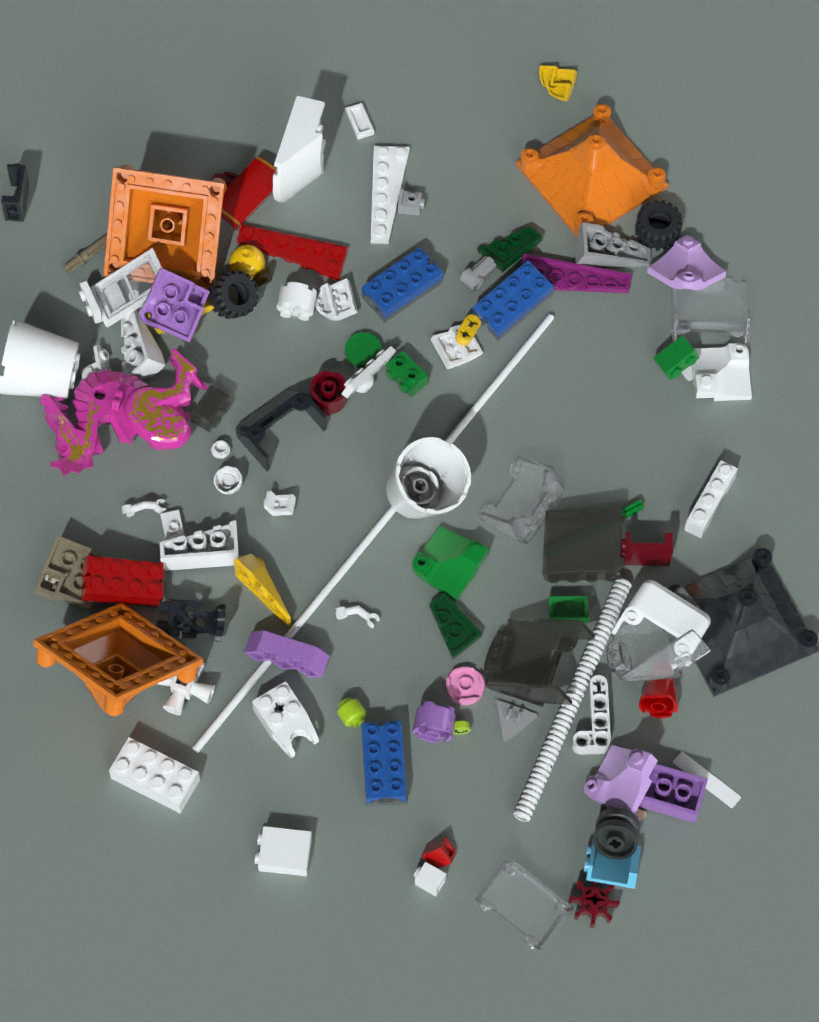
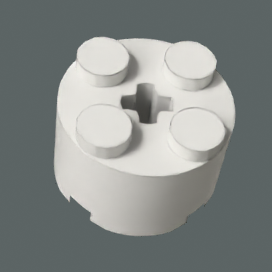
(296, 301)

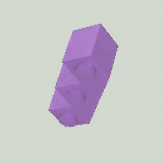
(287, 653)

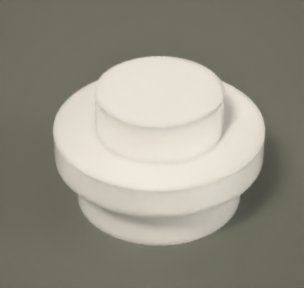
(220, 449)

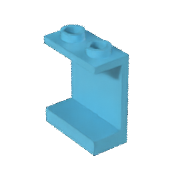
(612, 871)

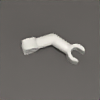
(131, 509)
(343, 612)

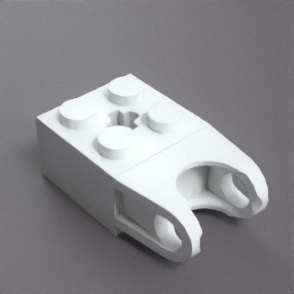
(286, 724)

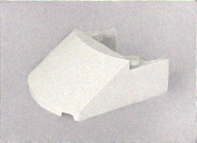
(300, 151)

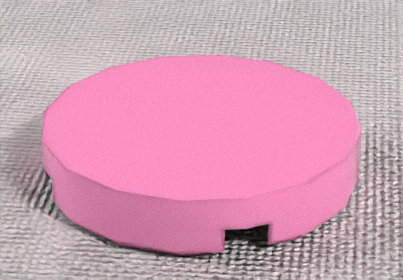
(465, 685)

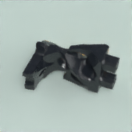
(180, 617)

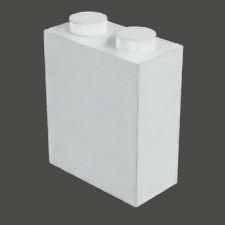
(283, 851)

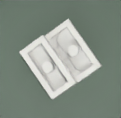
(453, 353)

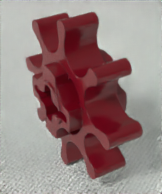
(587, 906)

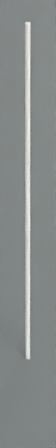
(368, 539)

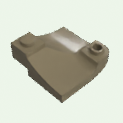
(63, 573)

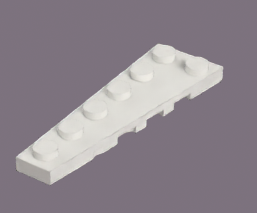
(388, 177)

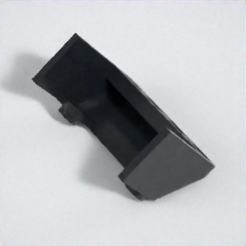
(252, 429)

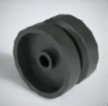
(616, 833)

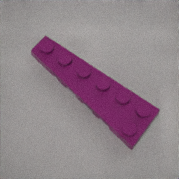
(578, 277)

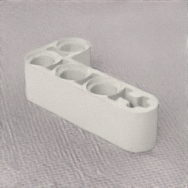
(596, 714)

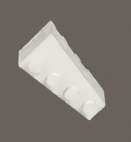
(202, 549)

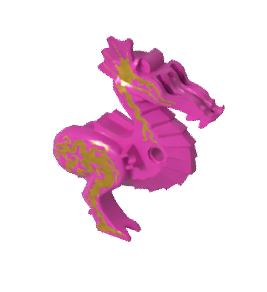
(128, 406)

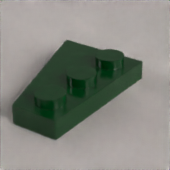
(512, 248)
(453, 625)

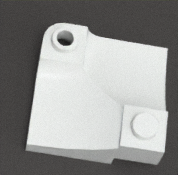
(722, 373)

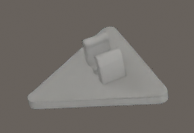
(513, 719)

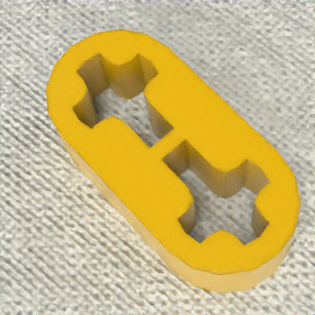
(464, 328)

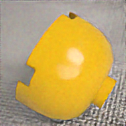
(247, 259)

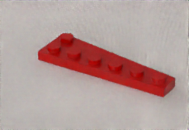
(309, 253)

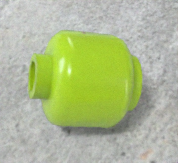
(351, 712)

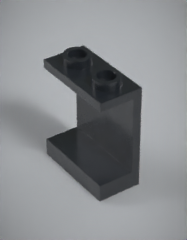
(15, 206)

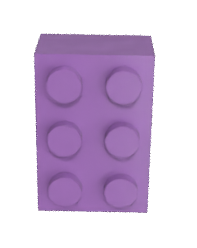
(674, 793)

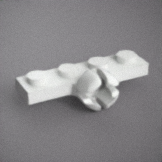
(363, 379)

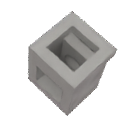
(410, 203)

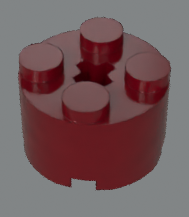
(327, 390)

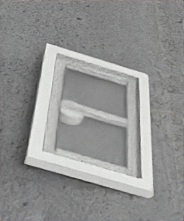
(126, 288)

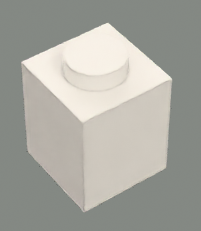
(429, 878)

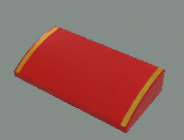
(248, 192)

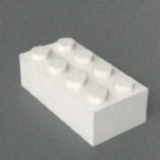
(154, 775)

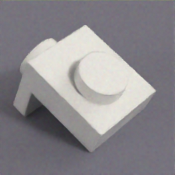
(279, 504)

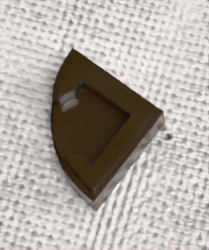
(262, 277)

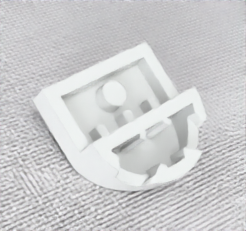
(336, 301)

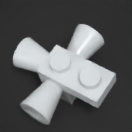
(185, 690)

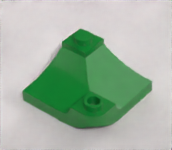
(449, 562)

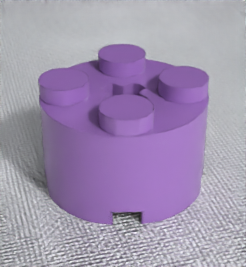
(434, 722)

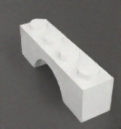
(710, 498)

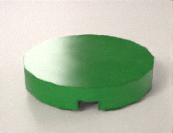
(362, 348)

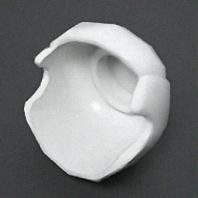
(228, 480)

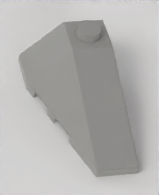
(605, 249)

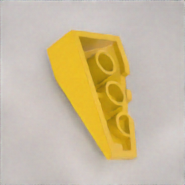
(254, 576)

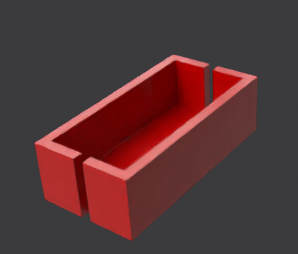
(122, 581)

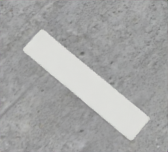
(713, 785)

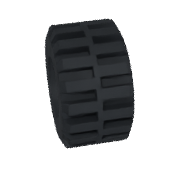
(662, 213)
(246, 294)

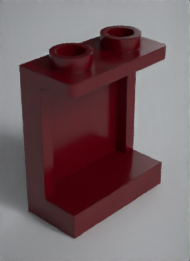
(647, 553)

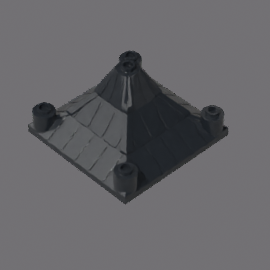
(751, 624)

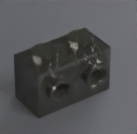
(210, 408)

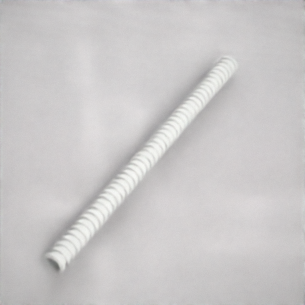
(575, 693)

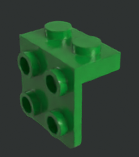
(568, 608)

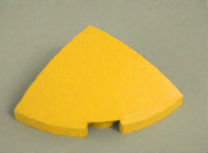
(558, 81)

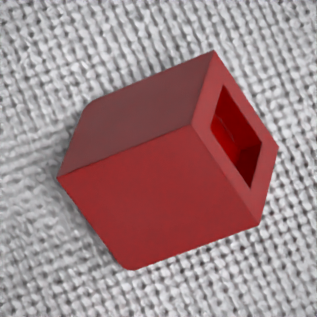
(439, 853)

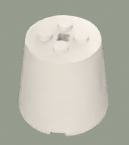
(38, 362)
(436, 470)

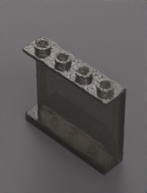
(582, 545)

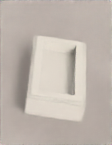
(359, 121)

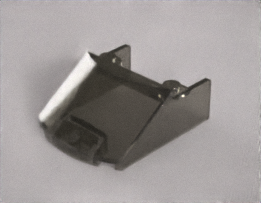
(527, 656)

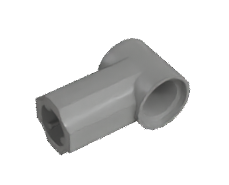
(475, 276)

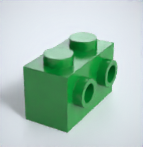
(676, 358)
(406, 374)

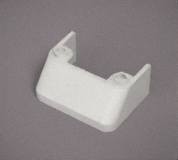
(664, 610)

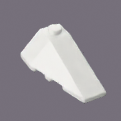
(140, 349)

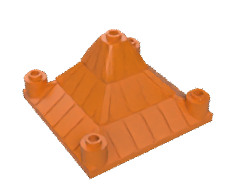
(592, 173)
(168, 214)
(117, 655)

